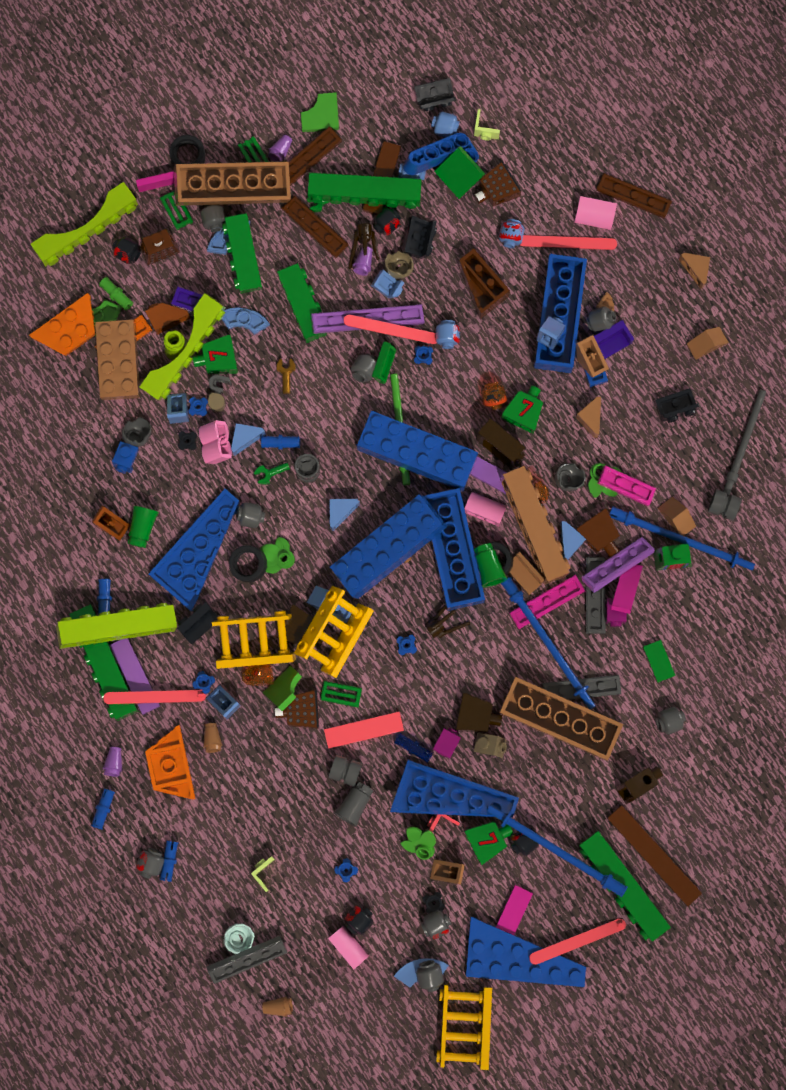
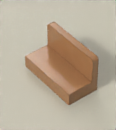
(525, 574)

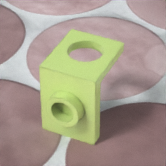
(485, 133)
(259, 867)

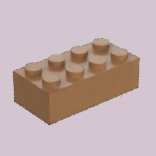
(117, 359)

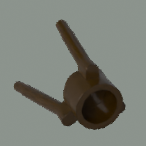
(364, 234)
(435, 625)

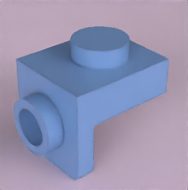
(387, 285)

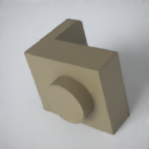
(490, 745)

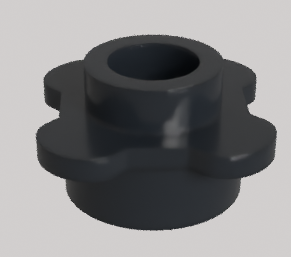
(191, 444)
(429, 899)

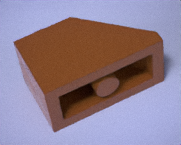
(165, 316)

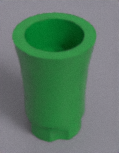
(141, 526)
(489, 566)

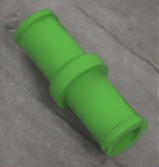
(116, 294)

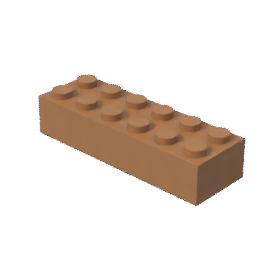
(232, 183)
(534, 525)
(561, 718)

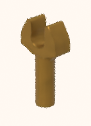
(286, 374)

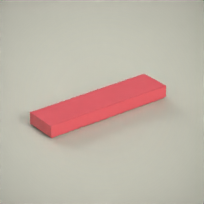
(363, 730)

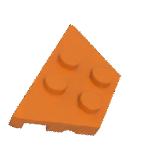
(68, 328)
(170, 766)

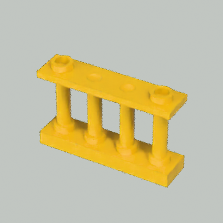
(350, 632)
(246, 658)
(482, 1017)

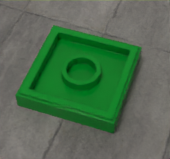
(459, 172)

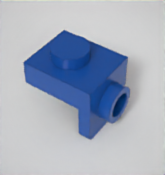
(125, 457)

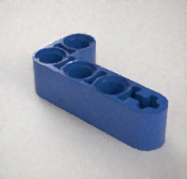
(437, 153)

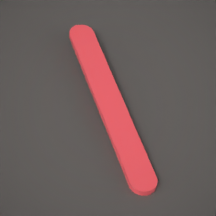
(569, 242)
(390, 329)
(154, 697)
(577, 941)

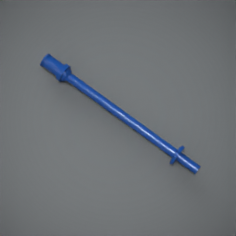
(628, 519)
(517, 597)
(605, 880)

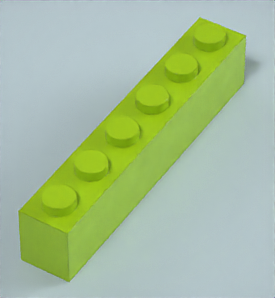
(116, 626)

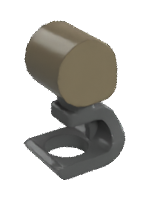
(216, 400)

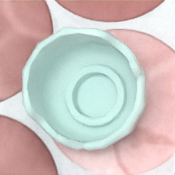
(232, 940)

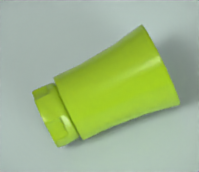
(173, 351)

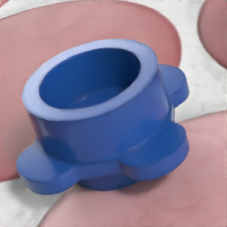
(423, 350)
(198, 411)
(410, 641)
(203, 677)
(346, 875)

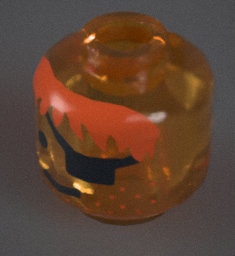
(493, 395)

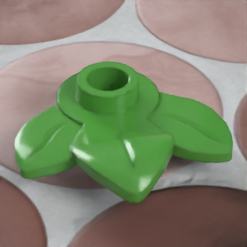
(596, 489)
(275, 554)
(420, 842)

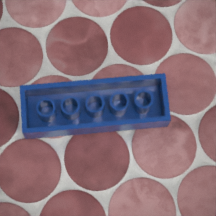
(561, 300)
(417, 451)
(388, 546)
(455, 553)

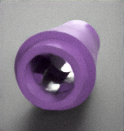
(279, 150)
(363, 263)
(113, 762)

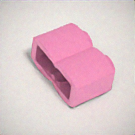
(215, 442)

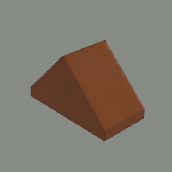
(110, 523)

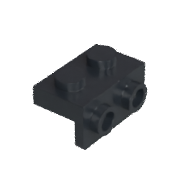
(434, 94)
(419, 237)
(676, 405)
(198, 623)

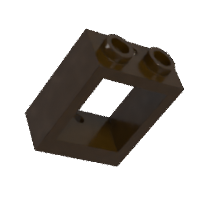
(501, 444)

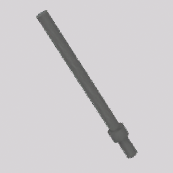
(732, 476)

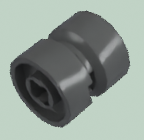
(307, 468)
(724, 505)
(345, 770)

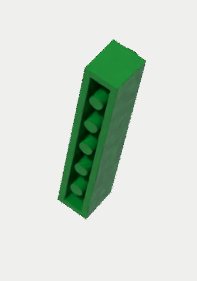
(364, 190)
(106, 670)
(634, 900)

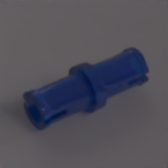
(413, 747)

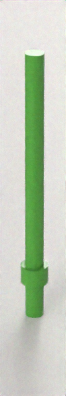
(399, 417)

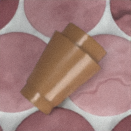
(212, 739)
(279, 1007)

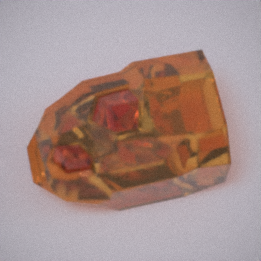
(258, 675)

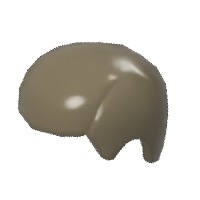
(393, 260)

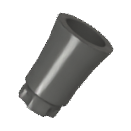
(354, 804)

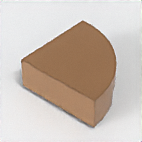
(606, 301)

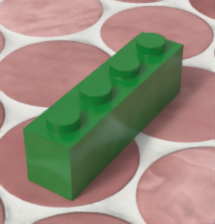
(243, 253)
(300, 299)

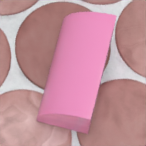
(595, 213)
(485, 509)
(348, 947)

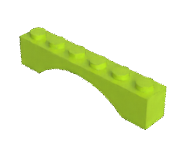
(53, 246)
(205, 315)

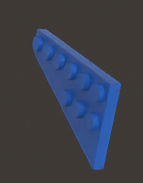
(191, 558)
(437, 792)
(506, 957)

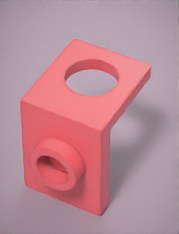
(434, 820)

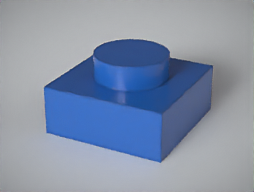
(597, 380)

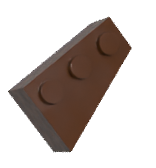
(482, 283)

